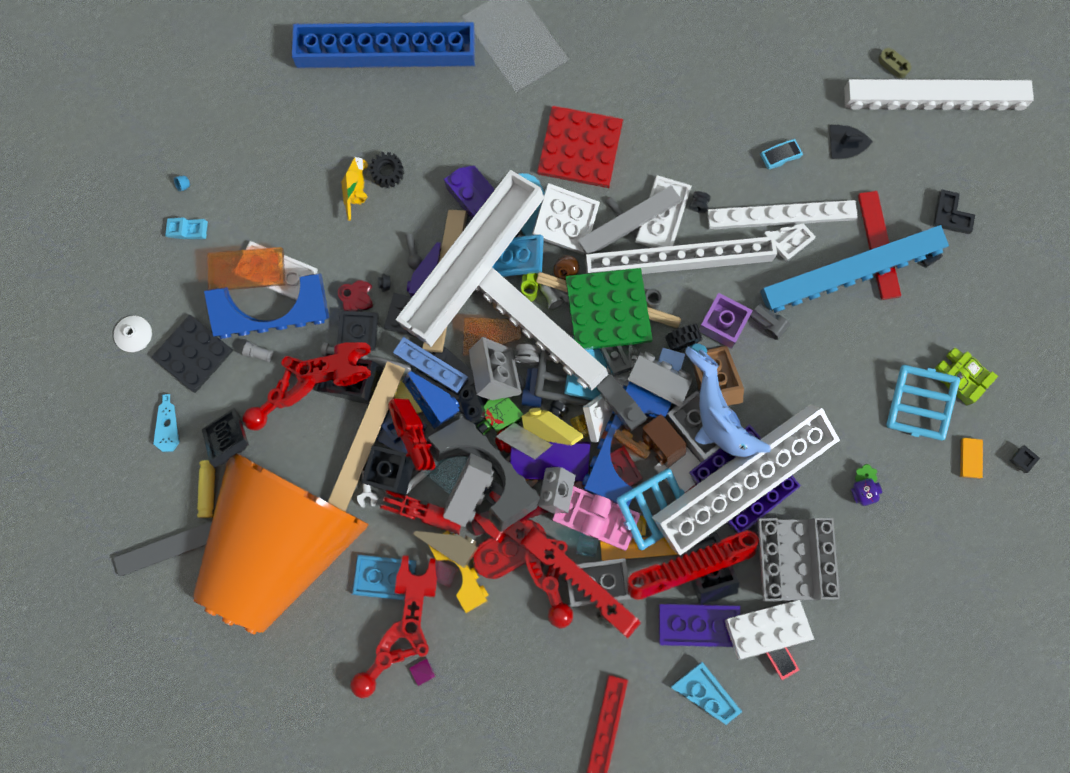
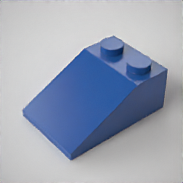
(433, 401)

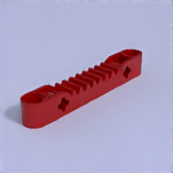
(682, 570)
(623, 620)

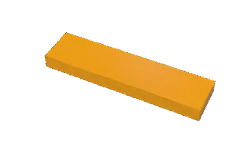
(659, 548)

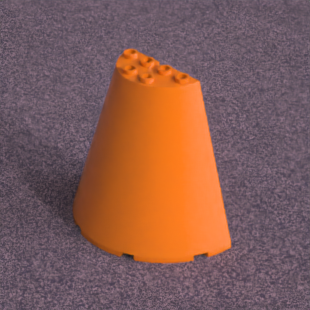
(266, 545)

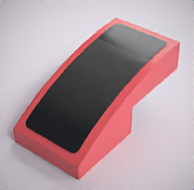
(782, 662)

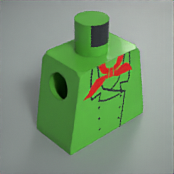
(499, 415)

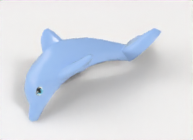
(718, 420)

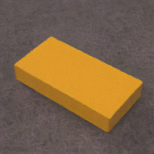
(971, 458)

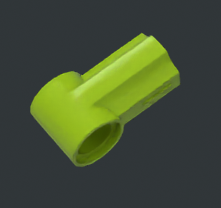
(529, 282)

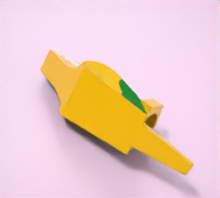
(353, 185)

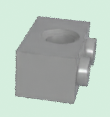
(556, 490)

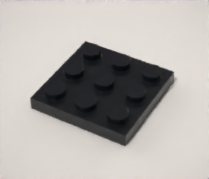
(192, 353)

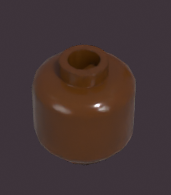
(566, 266)

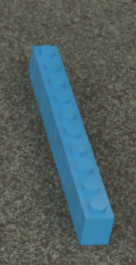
(854, 268)

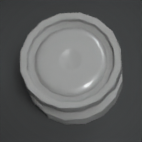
(528, 354)

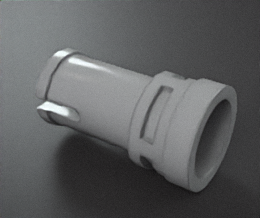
(252, 350)

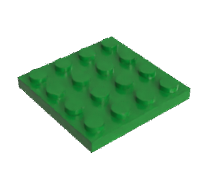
(608, 309)

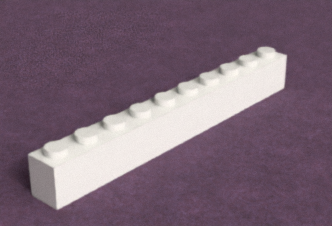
(938, 94)
(685, 256)
(542, 329)

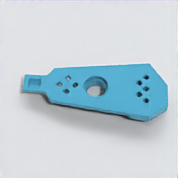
(166, 432)

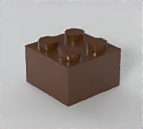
(664, 441)

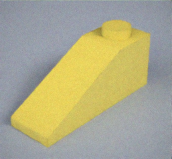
(550, 427)

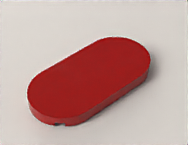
(501, 558)

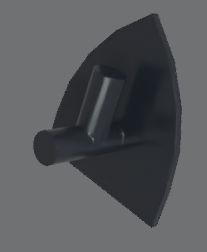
(847, 141)

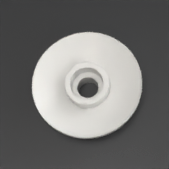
(138, 339)

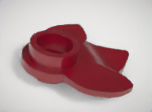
(358, 297)

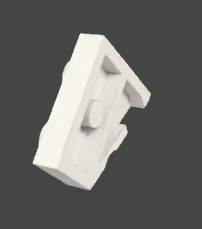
(791, 240)
(597, 416)

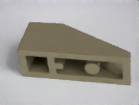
(452, 546)

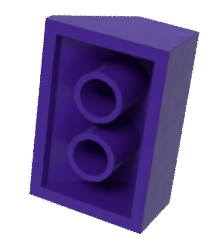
(469, 189)

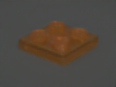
(626, 439)

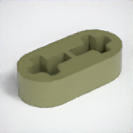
(894, 63)

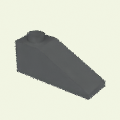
(621, 403)

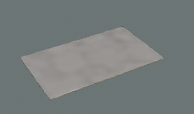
(524, 440)

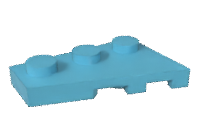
(705, 691)

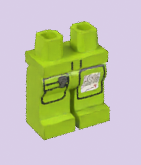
(972, 375)

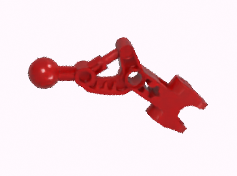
(309, 372)
(415, 589)
(560, 613)

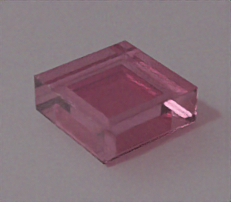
(445, 573)

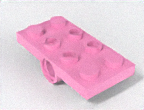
(597, 518)

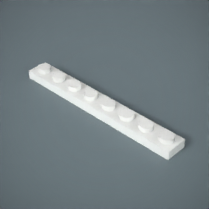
(782, 214)

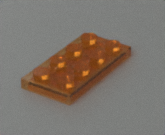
(246, 268)

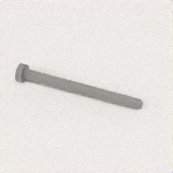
(326, 349)

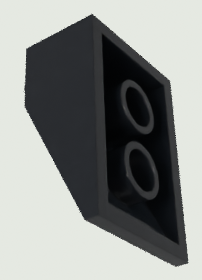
(359, 392)
(716, 584)

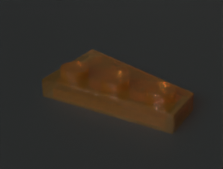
(497, 330)

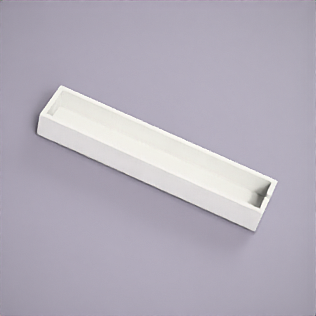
(470, 258)

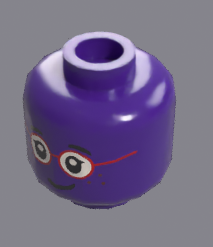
(866, 492)

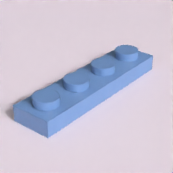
(430, 365)

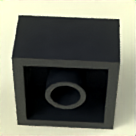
(388, 470)

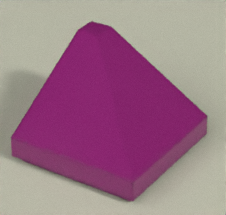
(422, 672)

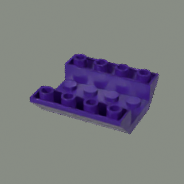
(760, 507)

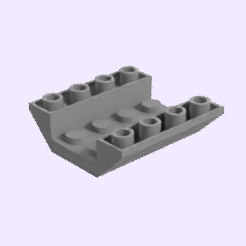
(798, 559)

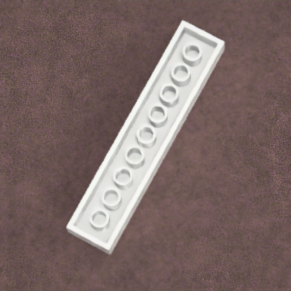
(745, 479)

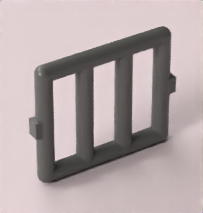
(542, 374)

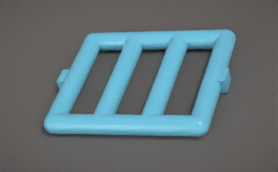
(943, 417)
(637, 493)

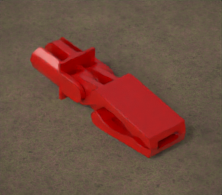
(409, 428)
(432, 516)

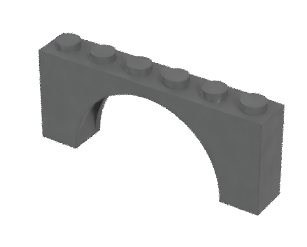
(462, 439)

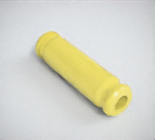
(206, 489)

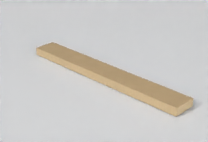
(454, 227)
(366, 436)

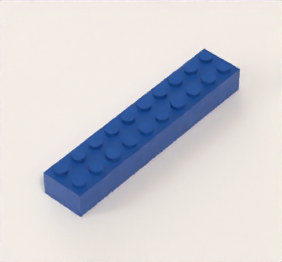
(383, 45)

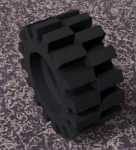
(386, 160)
(683, 337)

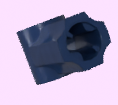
(529, 397)

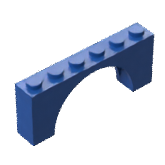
(229, 319)
(603, 477)

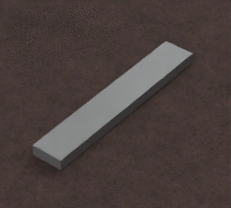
(629, 220)

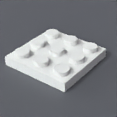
(565, 217)

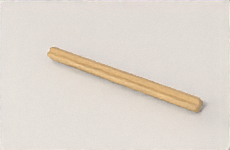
(654, 314)

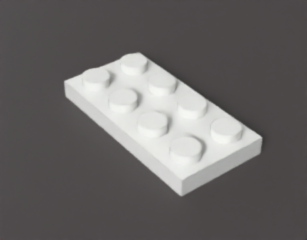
(769, 629)

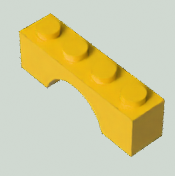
(470, 594)

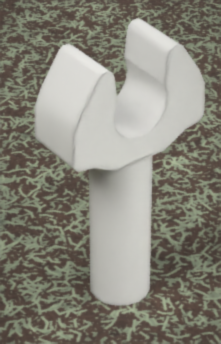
(367, 493)

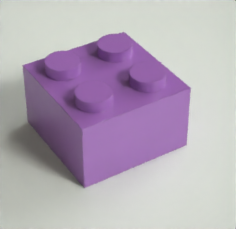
(725, 320)

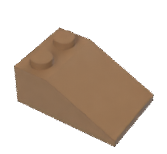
(728, 377)

